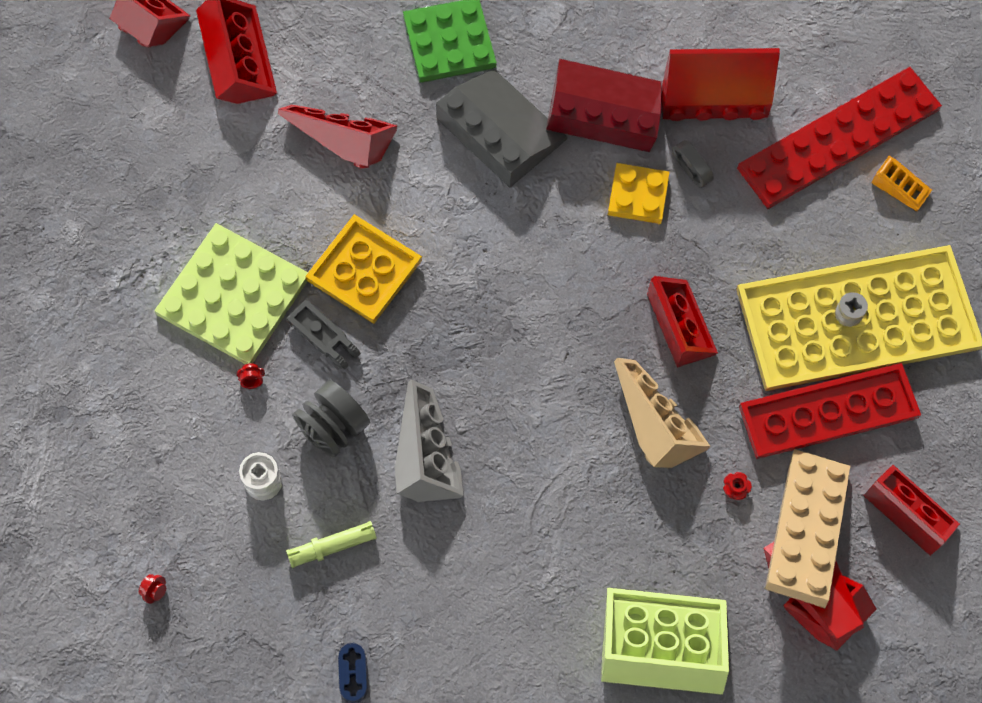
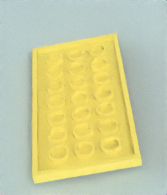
(912, 316)

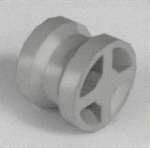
(846, 314)

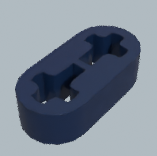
(345, 672)

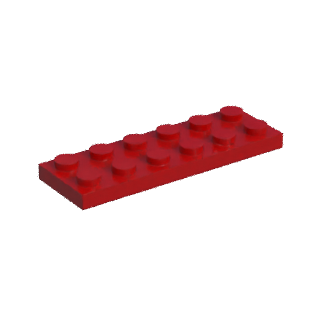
(829, 410)

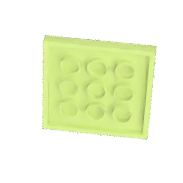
(232, 294)

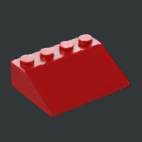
(719, 83)

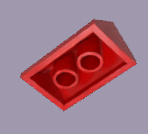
(680, 320)
(911, 510)

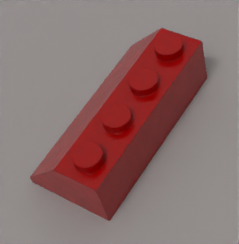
(235, 51)

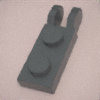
(321, 333)

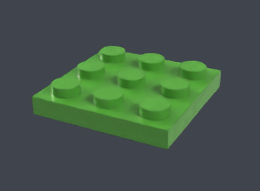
(449, 40)

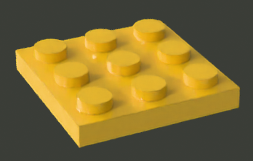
(363, 268)

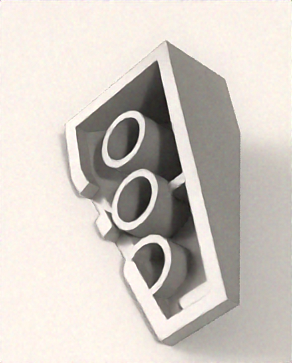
(423, 456)

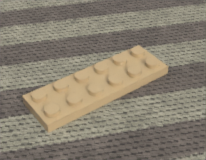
(808, 528)

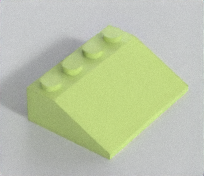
(665, 641)

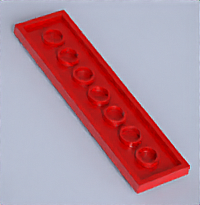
(838, 137)

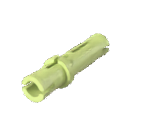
(337, 542)

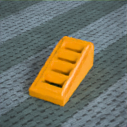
(899, 171)

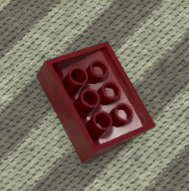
(605, 105)

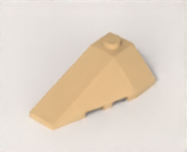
(658, 427)

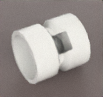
(260, 476)

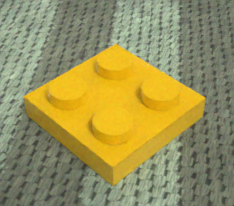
(638, 193)

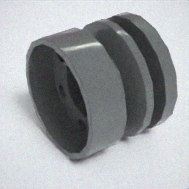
(326, 423)

